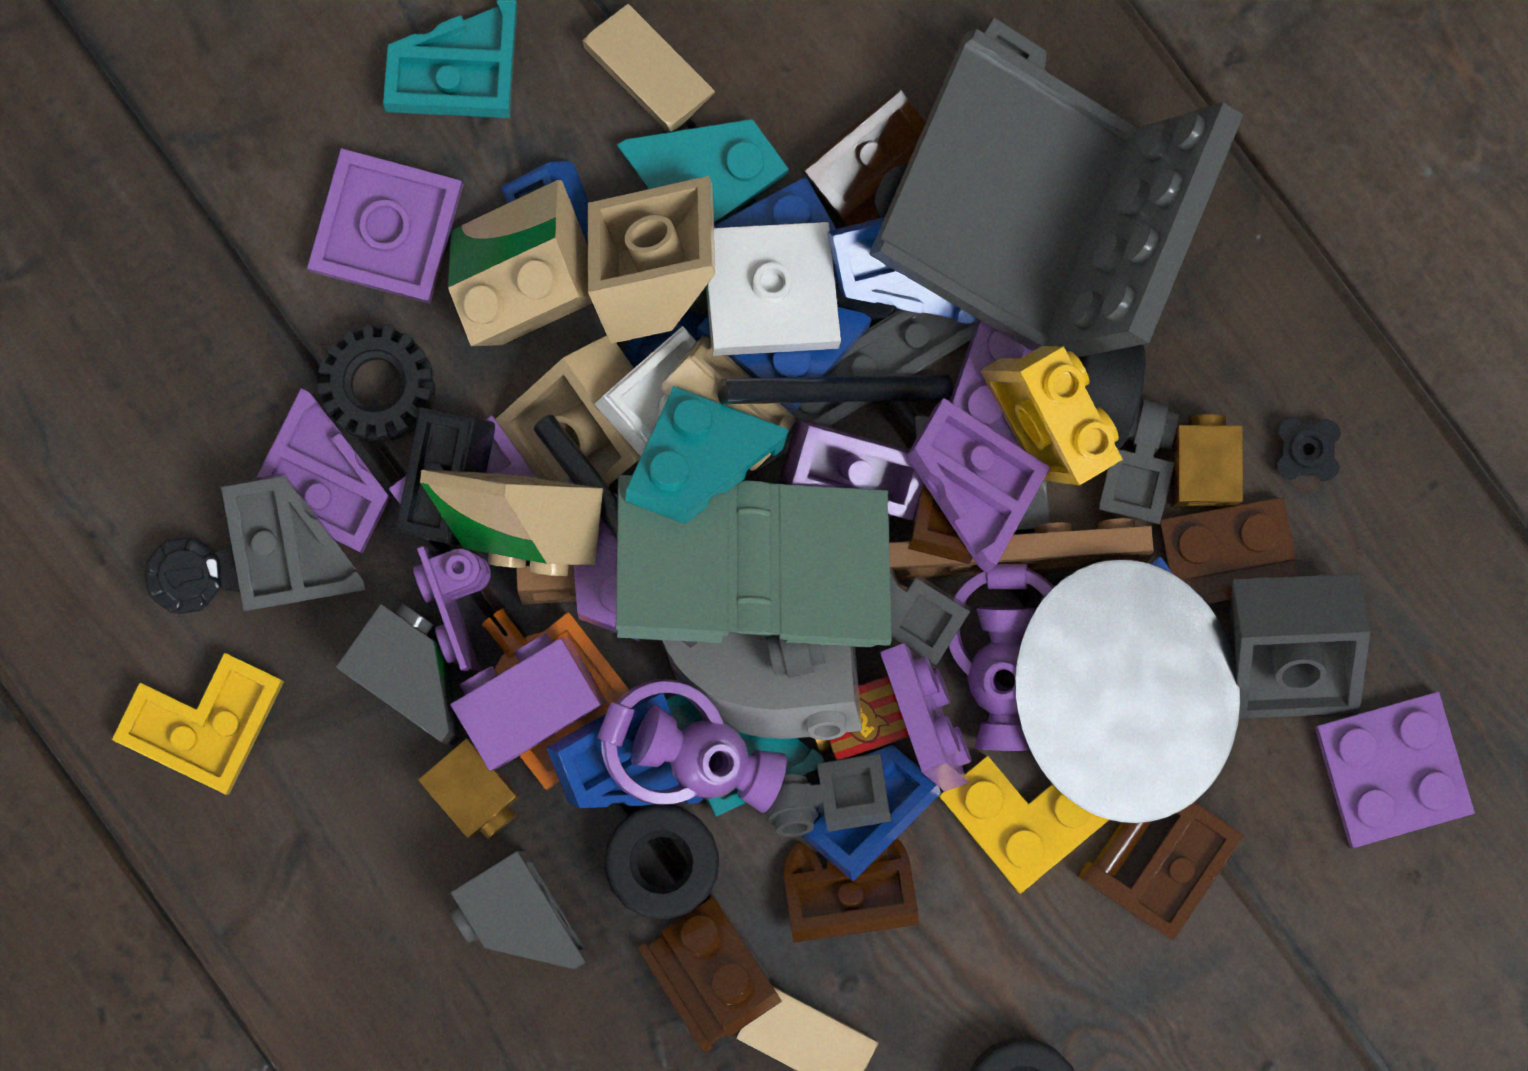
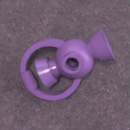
(1006, 631)
(703, 757)

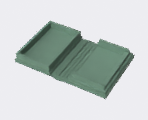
(758, 564)

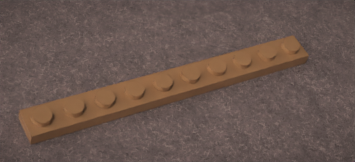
(1048, 549)

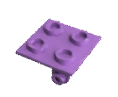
(444, 581)

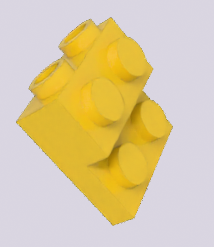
(1053, 413)

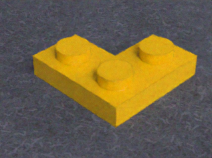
(204, 741)
(1018, 835)

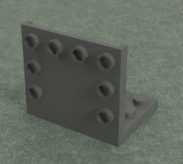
(1050, 204)

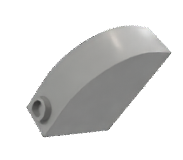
(766, 705)

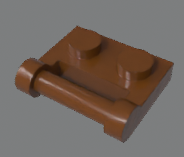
(1174, 874)

